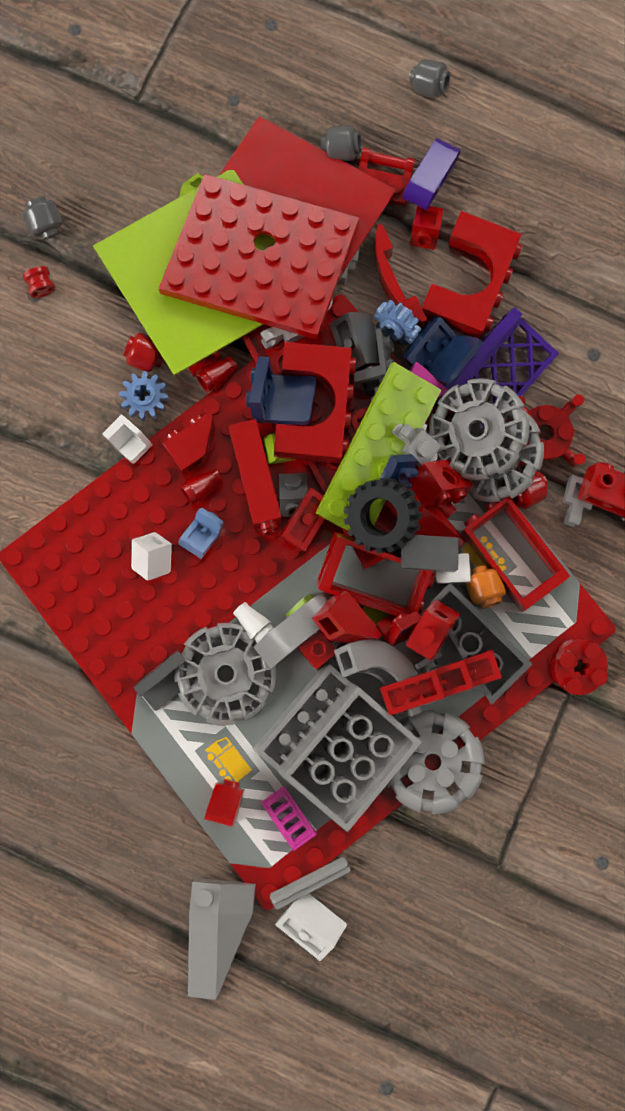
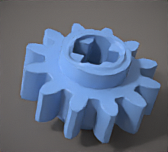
(397, 322)
(136, 390)

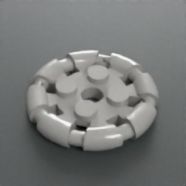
(495, 428)
(515, 482)
(212, 686)
(450, 767)

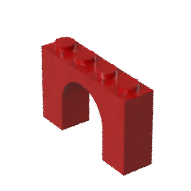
(496, 248)
(331, 368)

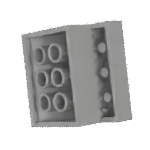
(337, 746)

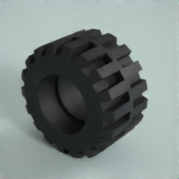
(360, 522)

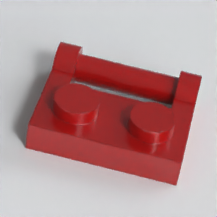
(395, 181)

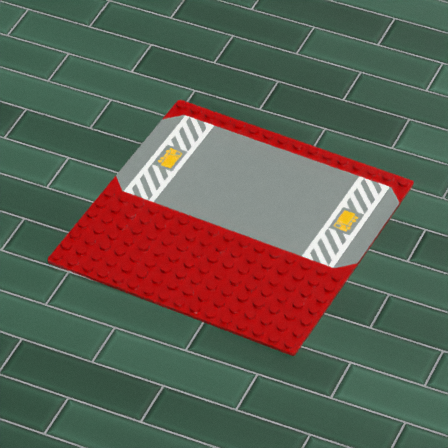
(124, 627)

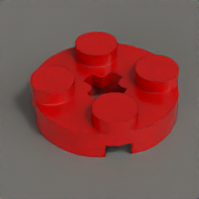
(593, 674)

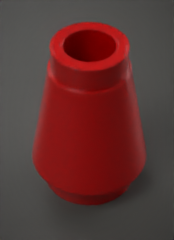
(215, 374)
(201, 486)

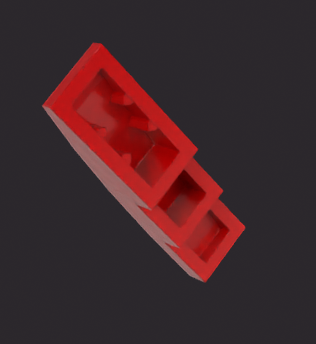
(441, 682)

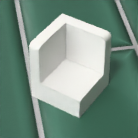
(127, 439)
(151, 556)
(459, 577)

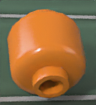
(485, 587)

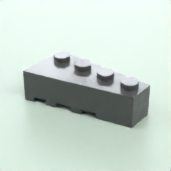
(476, 635)

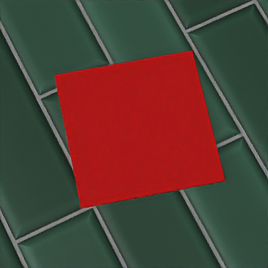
(298, 170)

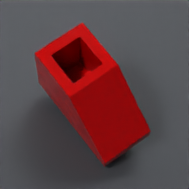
(191, 445)
(345, 621)

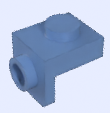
(201, 533)

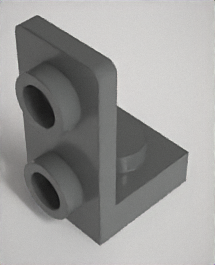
(372, 376)

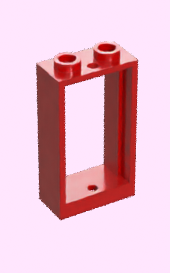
(256, 476)
(534, 540)
(331, 563)

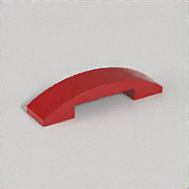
(382, 251)

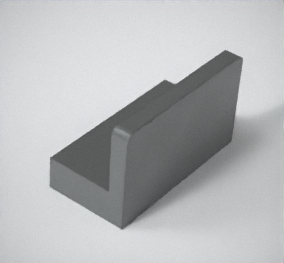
(357, 332)
(430, 554)
(159, 684)

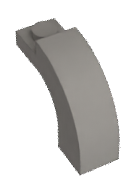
(291, 632)
(377, 660)

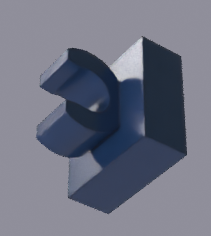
(401, 468)

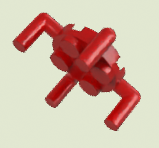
(561, 427)

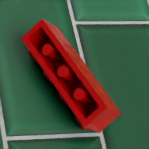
(604, 488)

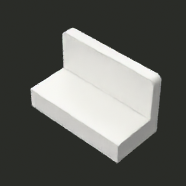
(312, 926)

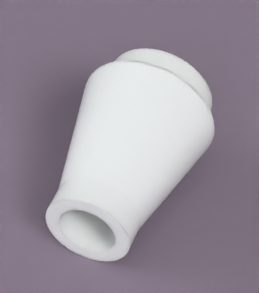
(253, 622)

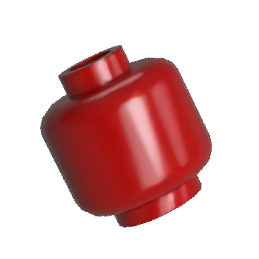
(142, 353)
(534, 493)

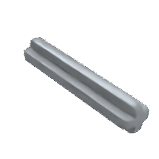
(310, 883)

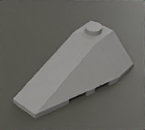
(216, 928)

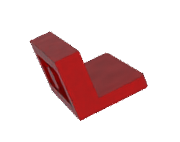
(304, 522)

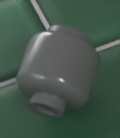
(430, 78)
(342, 143)
(42, 217)

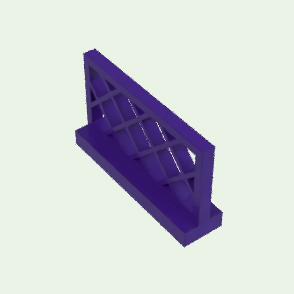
(494, 341)

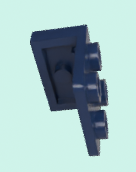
(442, 351)
(280, 397)

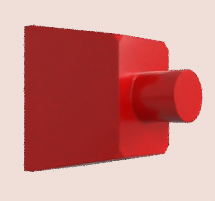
(432, 630)

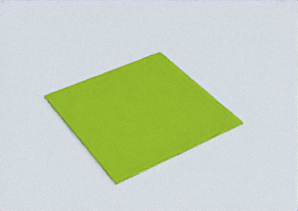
(137, 264)

